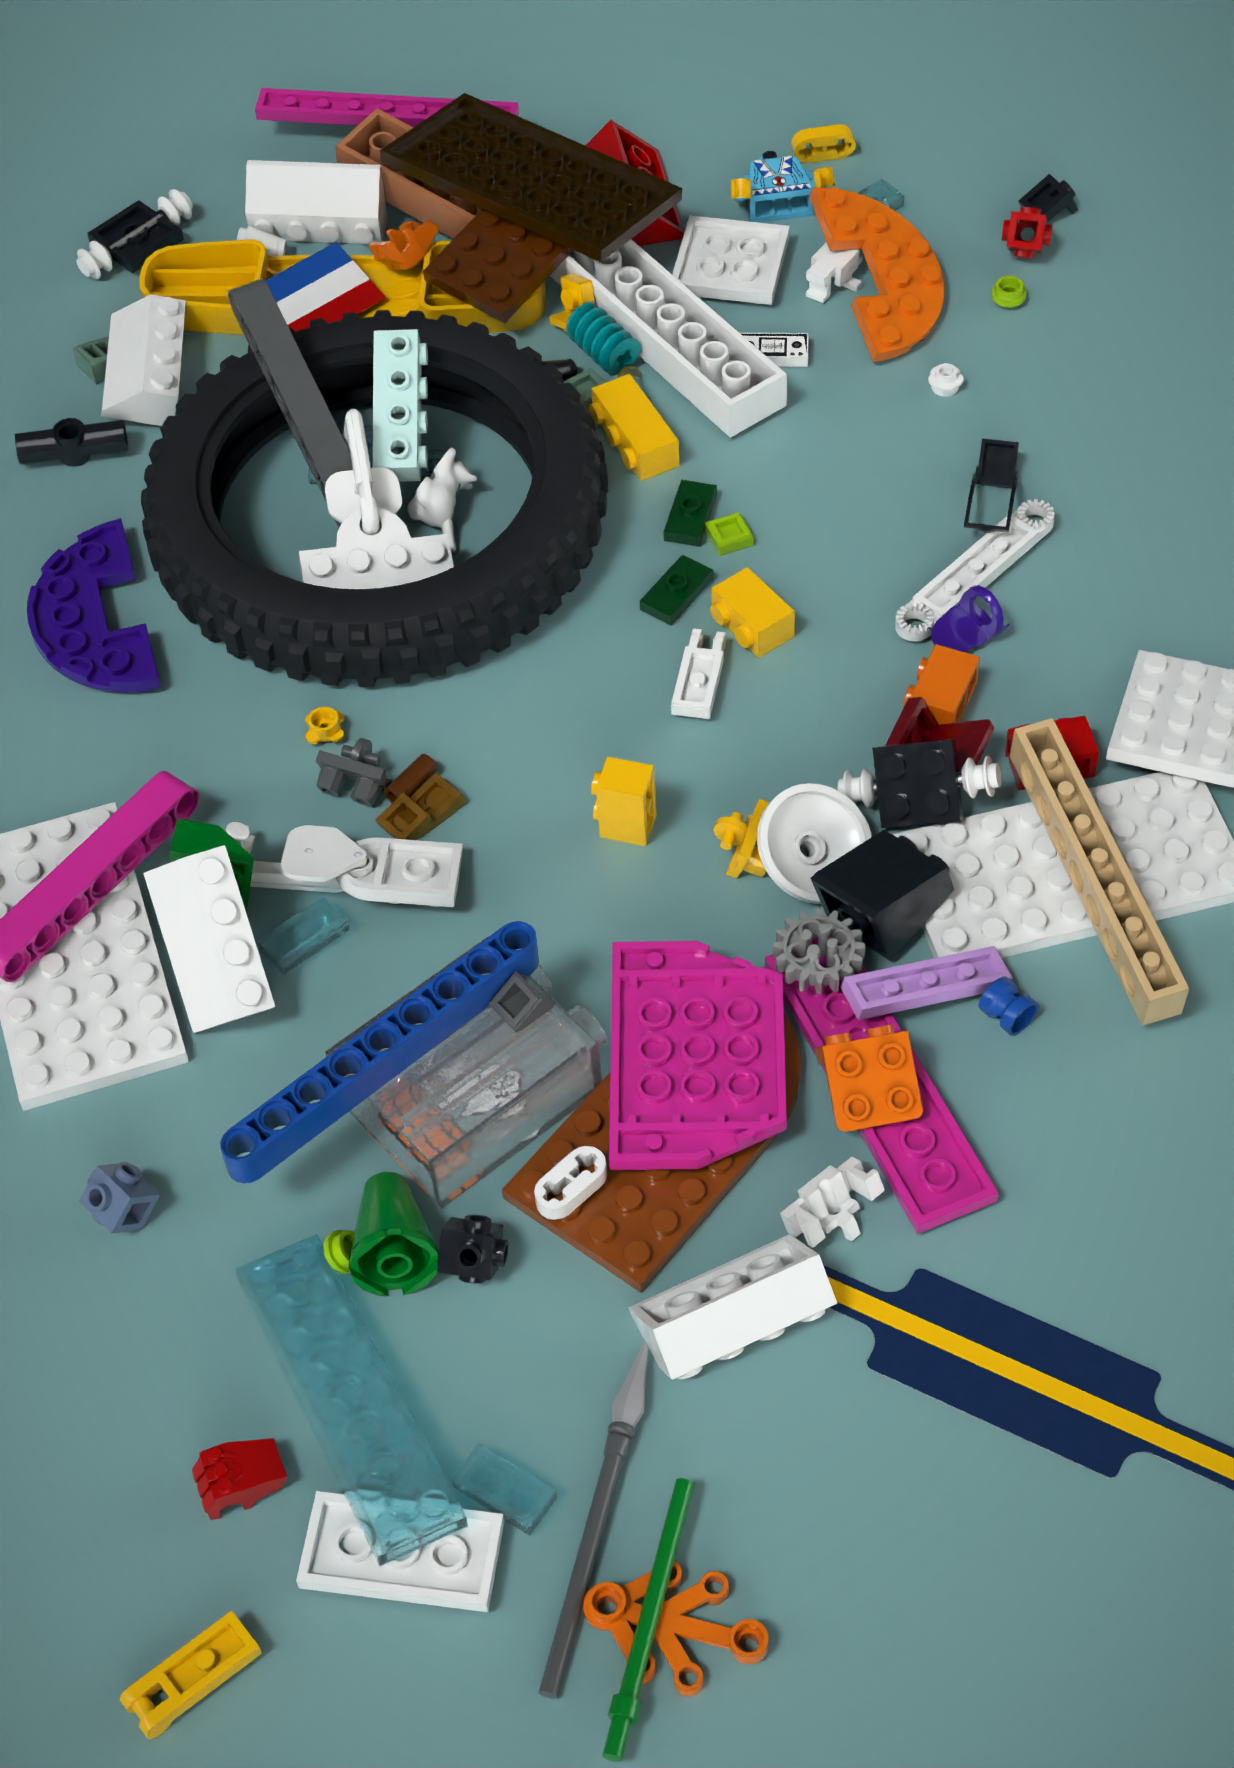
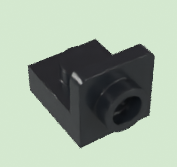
(1050, 197)

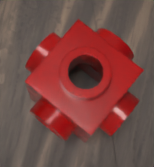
(1026, 218)

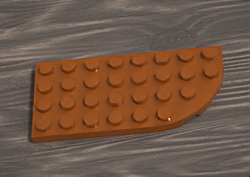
(637, 1215)

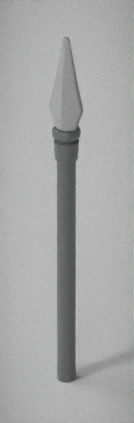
(626, 1412)

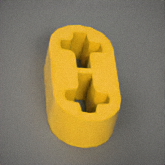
(823, 143)

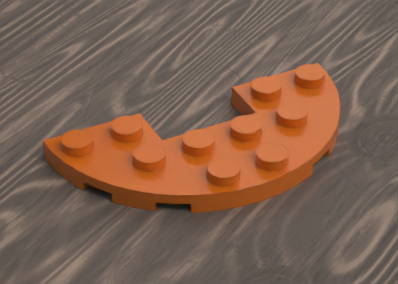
(899, 262)

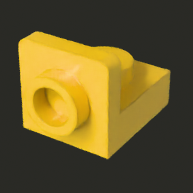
(575, 292)

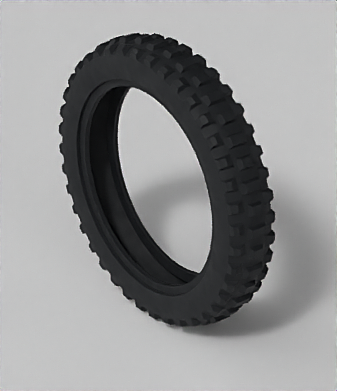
(392, 627)

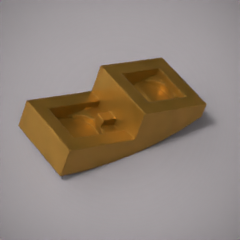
(421, 812)

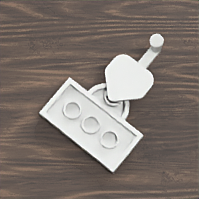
(372, 540)

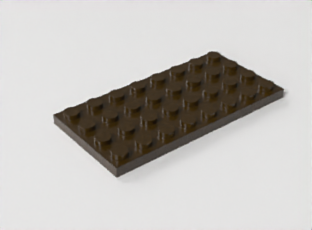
(532, 176)

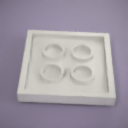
(731, 259)

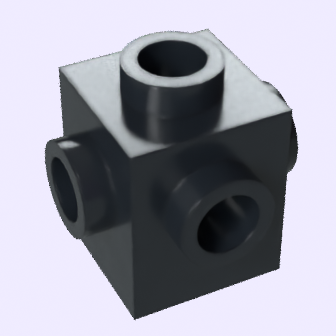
(472, 1248)

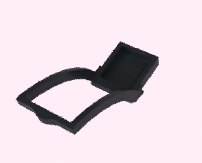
(995, 468)

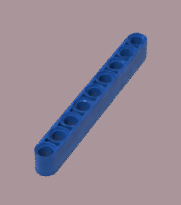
(375, 1067)

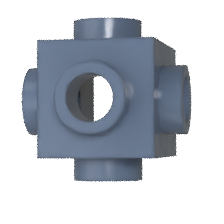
(119, 1197)

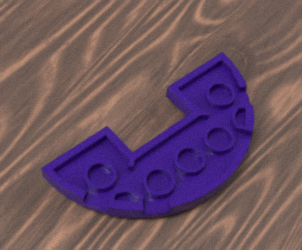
(70, 617)

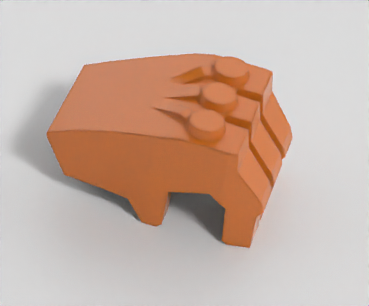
(405, 246)

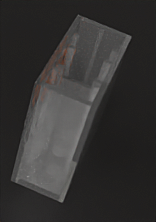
(482, 1093)

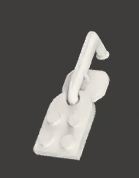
(366, 869)

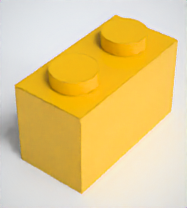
(752, 612)
(625, 800)

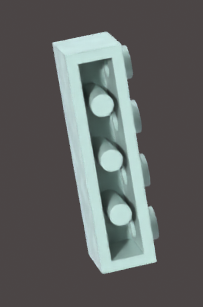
(397, 403)

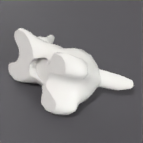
(437, 495)

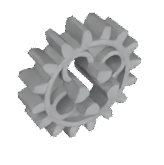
(797, 941)

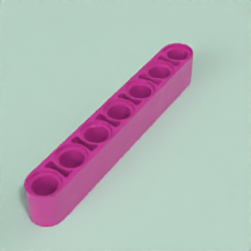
(92, 872)

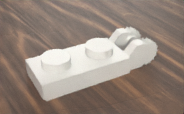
(698, 677)

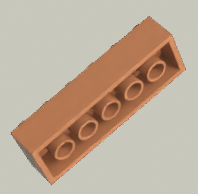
(400, 189)

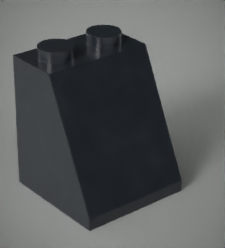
(884, 890)

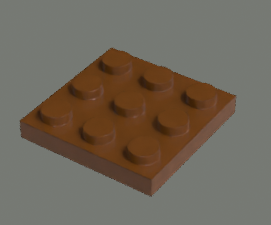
(495, 265)

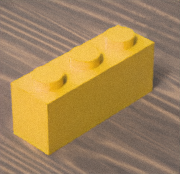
(634, 427)

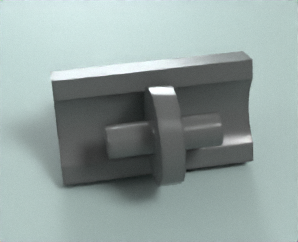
(367, 778)

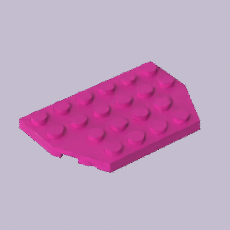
(692, 1055)

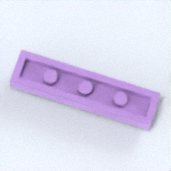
(923, 982)

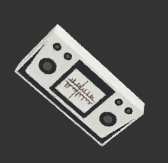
(782, 348)

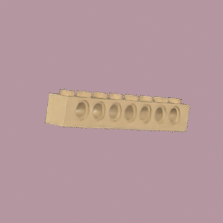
(1098, 873)

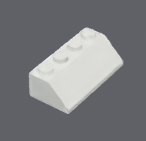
(316, 201)
(144, 360)
(209, 939)
(733, 1306)

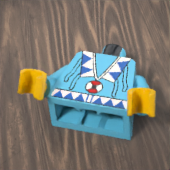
(779, 187)

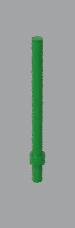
(625, 1705)

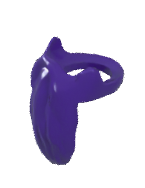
(968, 624)

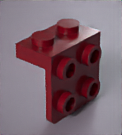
(919, 725)

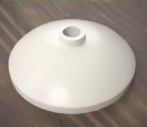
(812, 818)

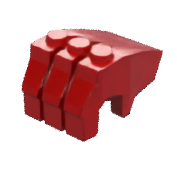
(238, 1474)

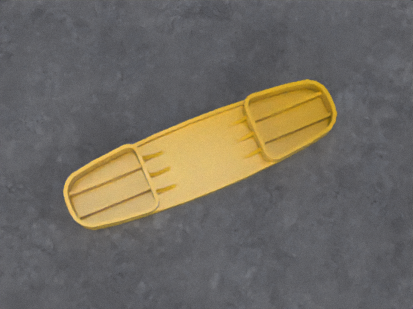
(208, 270)

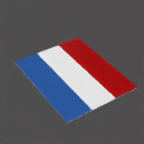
(323, 288)

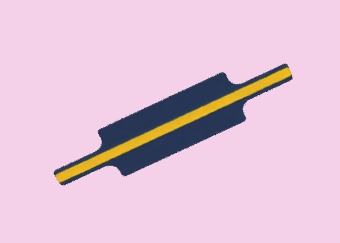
(1023, 1375)

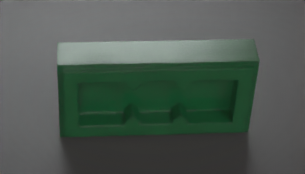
(690, 512)
(676, 589)

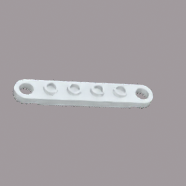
(976, 566)

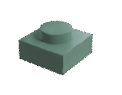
(583, 383)

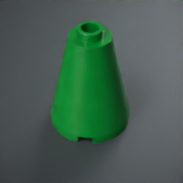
(391, 1239)

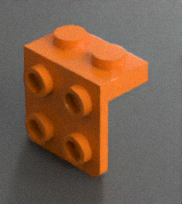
(871, 1078)

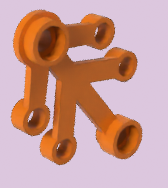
(674, 1623)

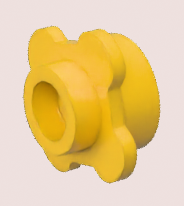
(324, 725)

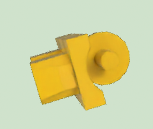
(743, 835)

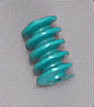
(602, 338)

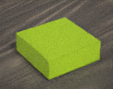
(729, 534)

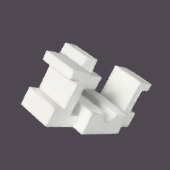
(828, 263)
(827, 1195)

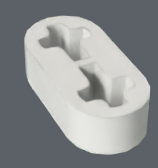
(574, 1186)

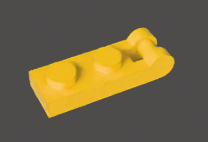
(190, 1674)

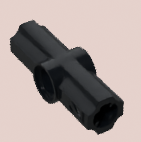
(71, 442)

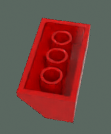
(632, 150)

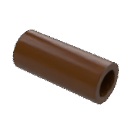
(411, 778)

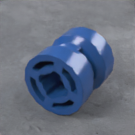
(1007, 1004)

